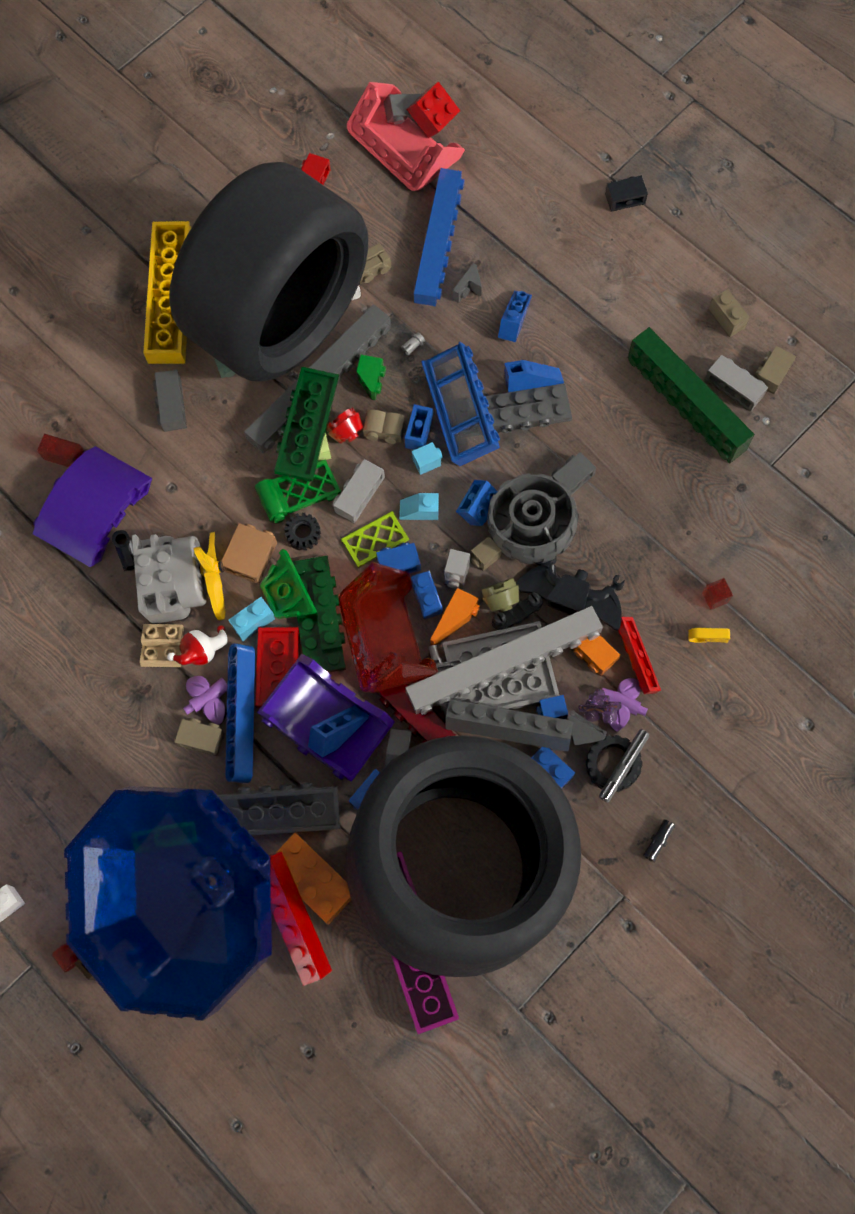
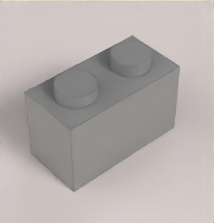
(457, 569)

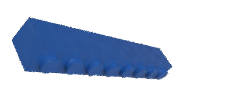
(438, 237)

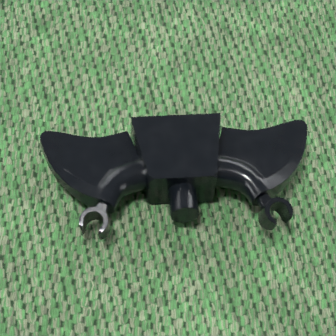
(573, 593)

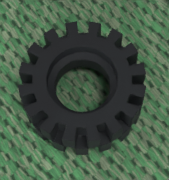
(308, 541)

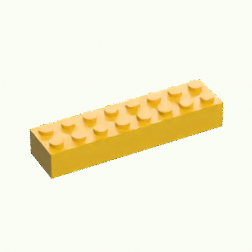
(162, 337)

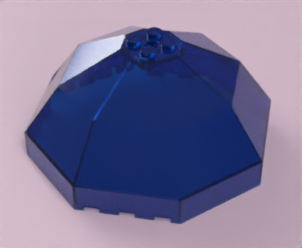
(147, 906)

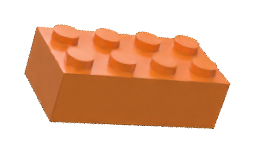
(315, 879)

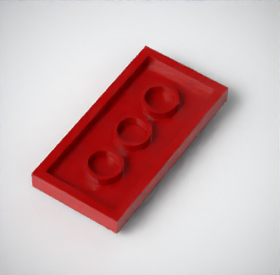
(275, 656)

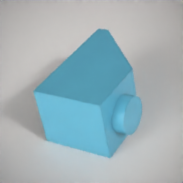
(420, 507)

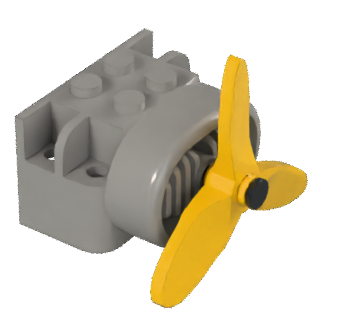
(176, 576)

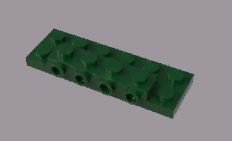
(306, 424)
(321, 631)

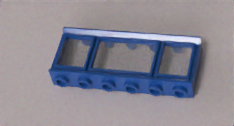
(461, 404)

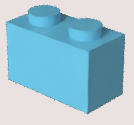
(251, 618)

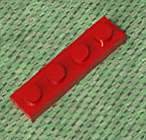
(638, 656)

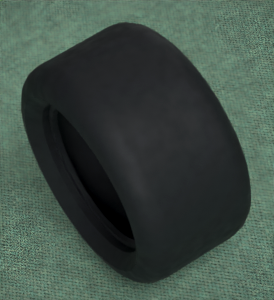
(268, 270)
(512, 789)

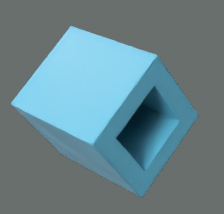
(427, 458)

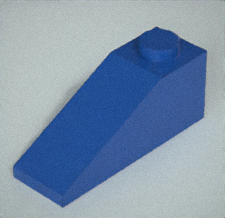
(334, 731)

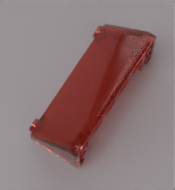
(381, 630)

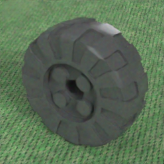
(532, 518)

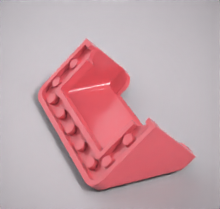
(399, 147)

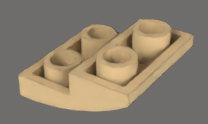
(158, 642)

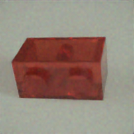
(59, 450)

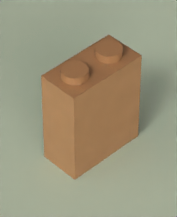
(249, 552)

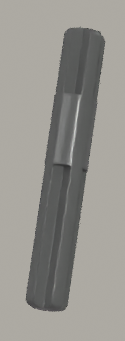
(623, 766)

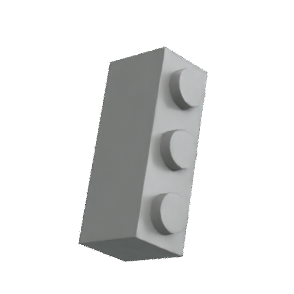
(736, 382)
(358, 490)

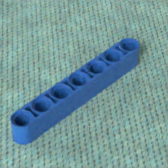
(240, 713)

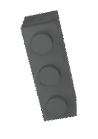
(170, 400)

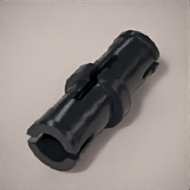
(659, 840)

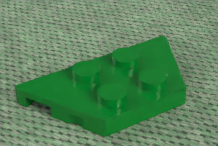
(286, 590)

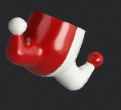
(199, 647)

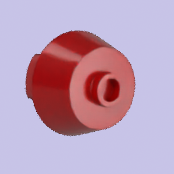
(345, 426)

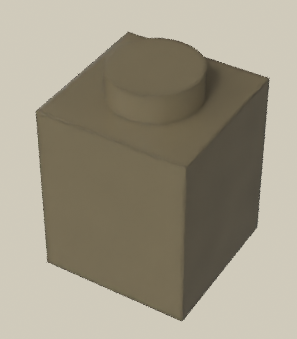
(485, 554)

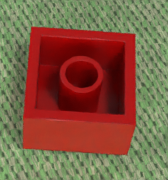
(433, 110)

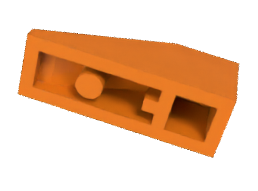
(456, 615)

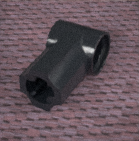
(125, 550)

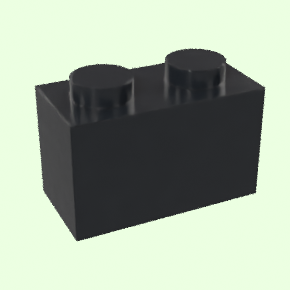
(626, 193)

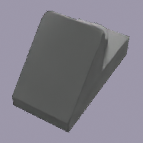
(468, 283)

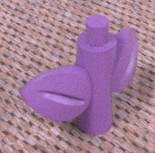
(626, 693)
(206, 698)

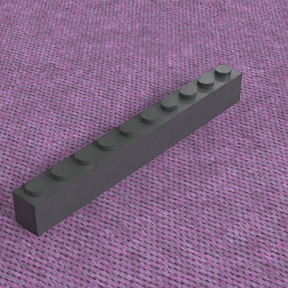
(336, 360)

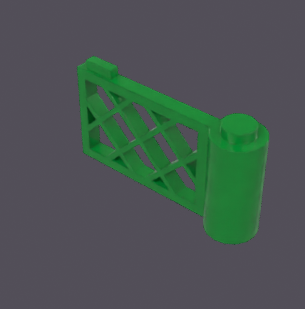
(276, 504)

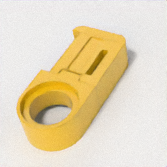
(704, 635)

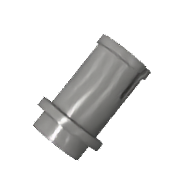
(413, 343)

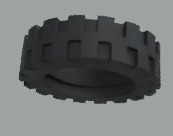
(591, 762)

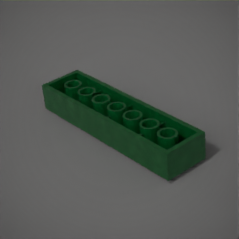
(689, 395)

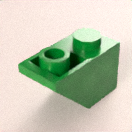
(369, 374)

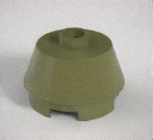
(501, 595)

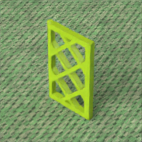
(360, 533)

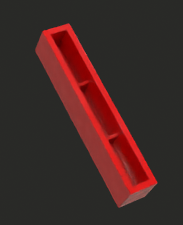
(296, 924)

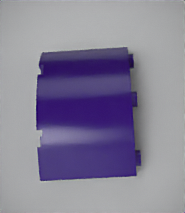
(88, 504)
(310, 697)

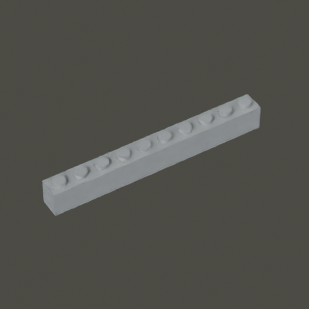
(504, 660)

